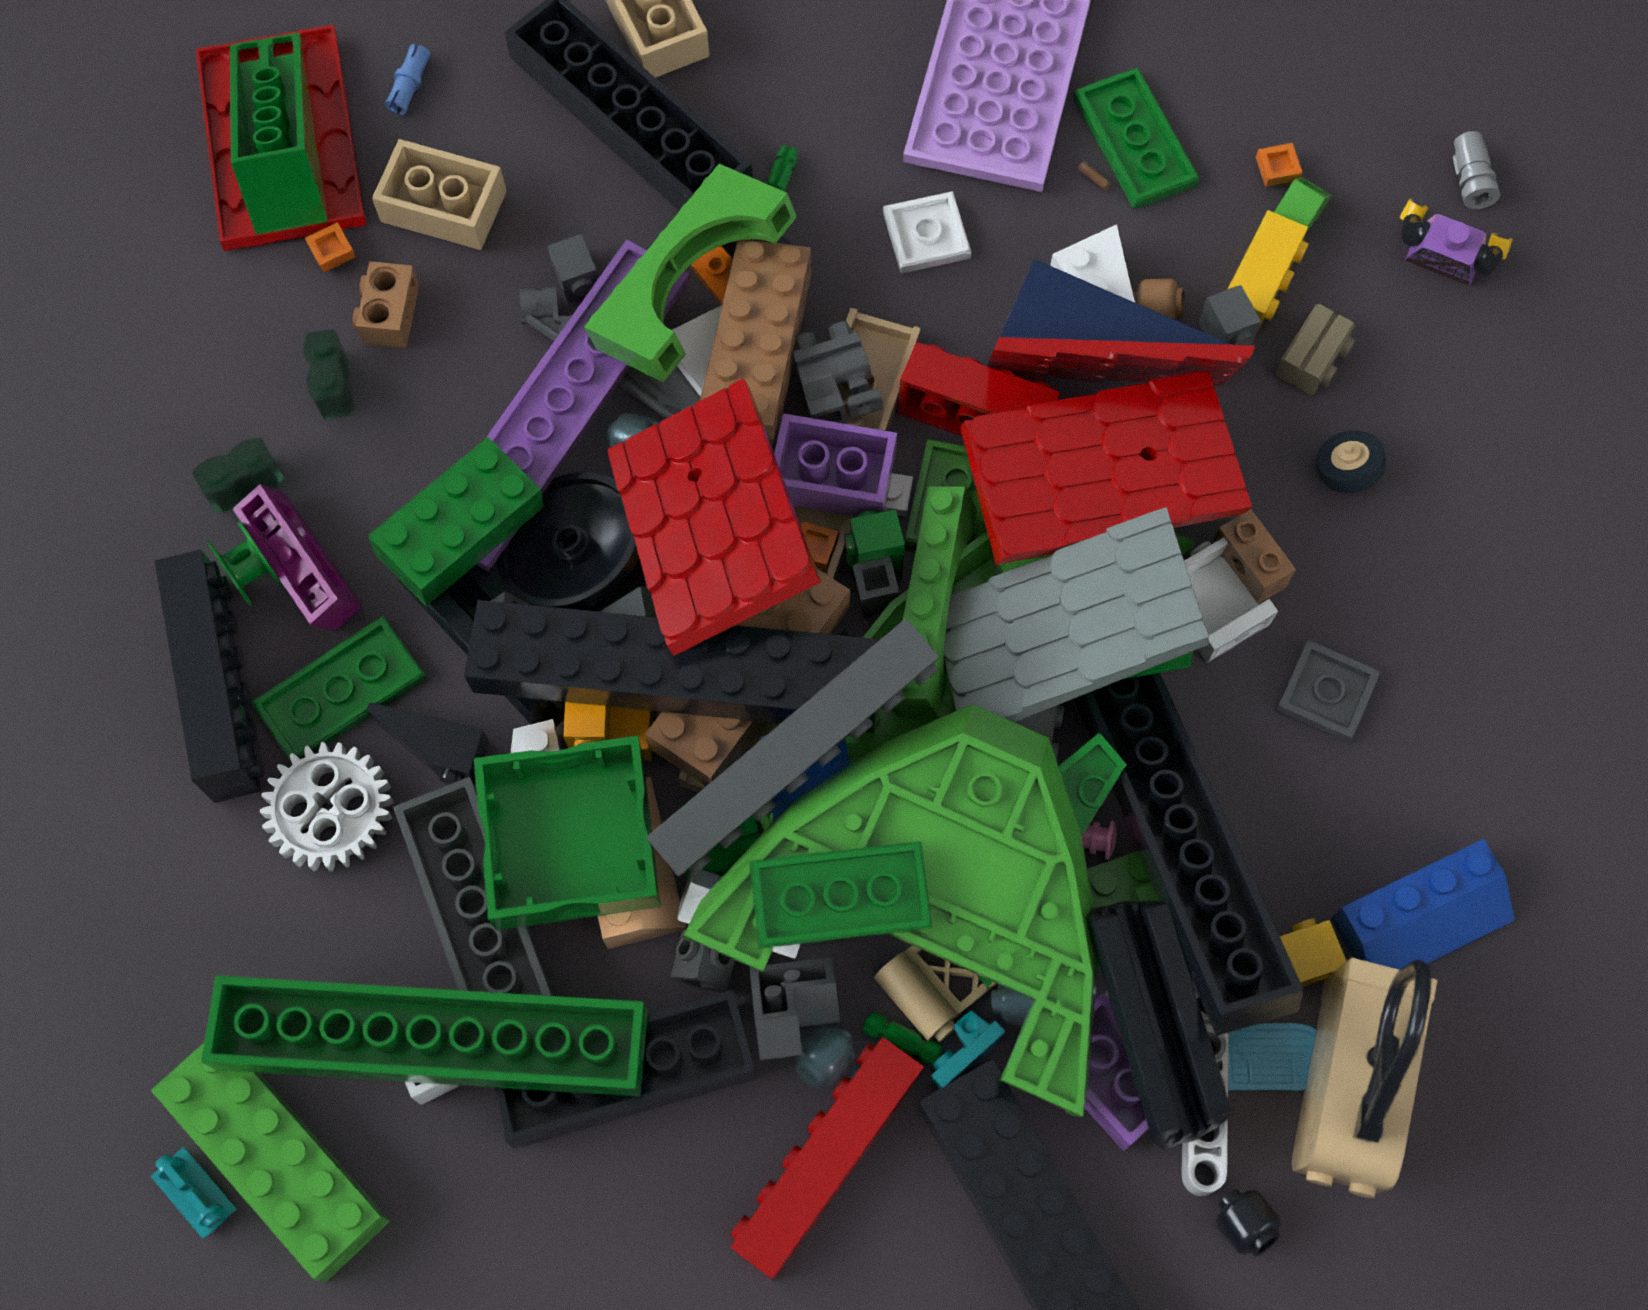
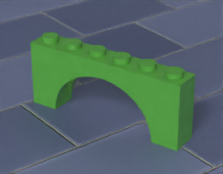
(720, 212)

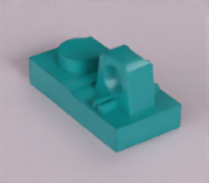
(977, 1039)

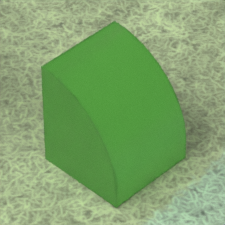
(1303, 202)

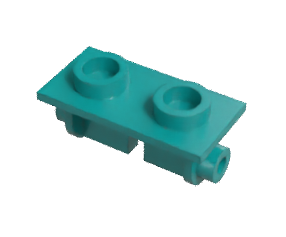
(192, 1191)

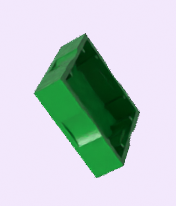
(566, 833)

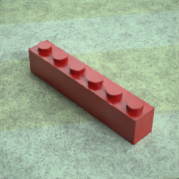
(826, 1158)

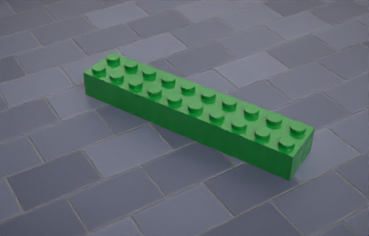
(426, 1035)

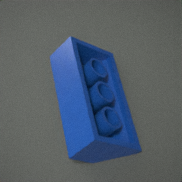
(1429, 910)

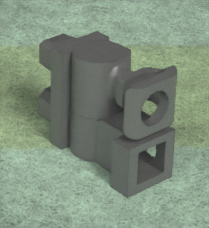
(834, 364)

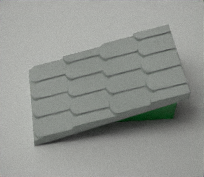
(1074, 621)

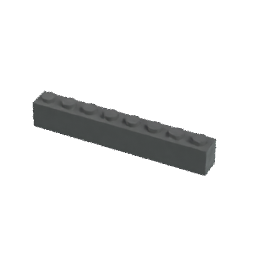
(793, 747)

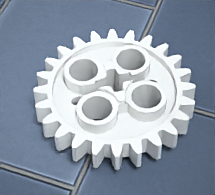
(301, 785)

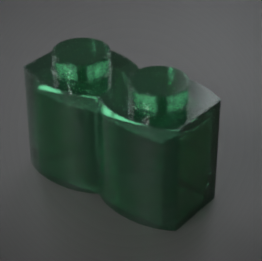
(328, 374)
(231, 477)

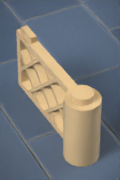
(923, 995)

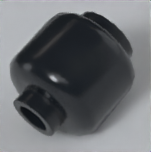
(1248, 1222)

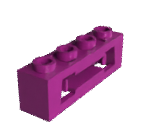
(297, 558)

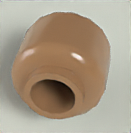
(1162, 297)

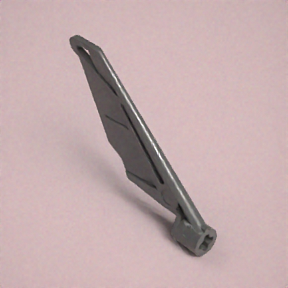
(541, 311)

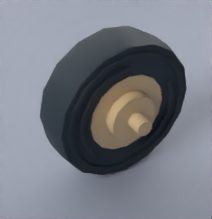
(1351, 461)

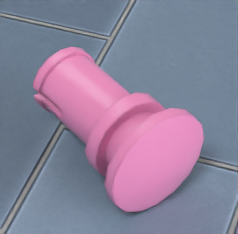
(1100, 839)

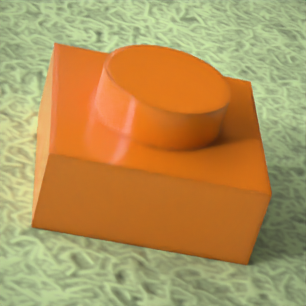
(1278, 164)
(330, 247)
(820, 542)

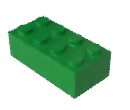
(456, 521)

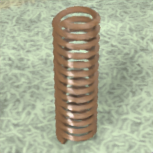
(1094, 176)

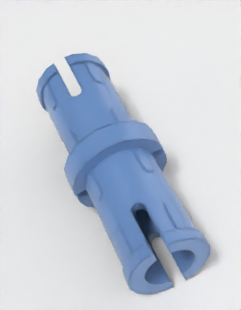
(407, 79)

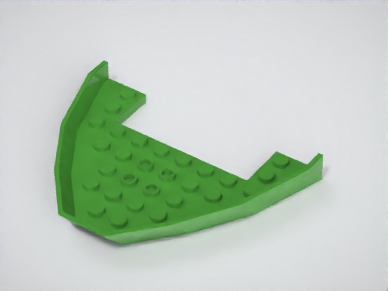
(998, 869)

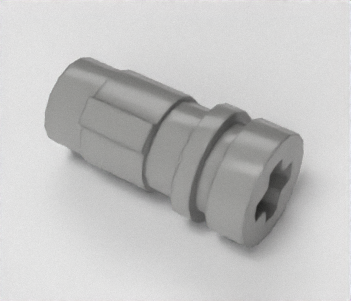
(1474, 170)

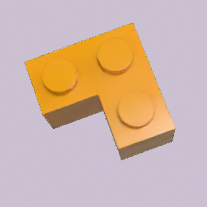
(596, 723)

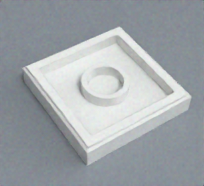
(926, 232)

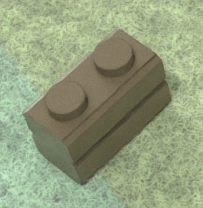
(1315, 350)

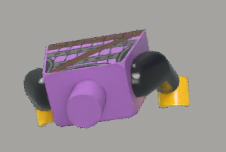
(1450, 245)

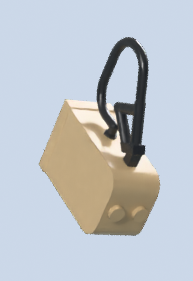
(1363, 1075)

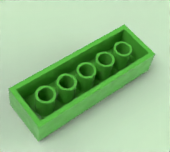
(273, 1163)

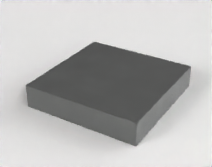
(1328, 691)

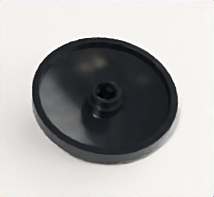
(573, 547)

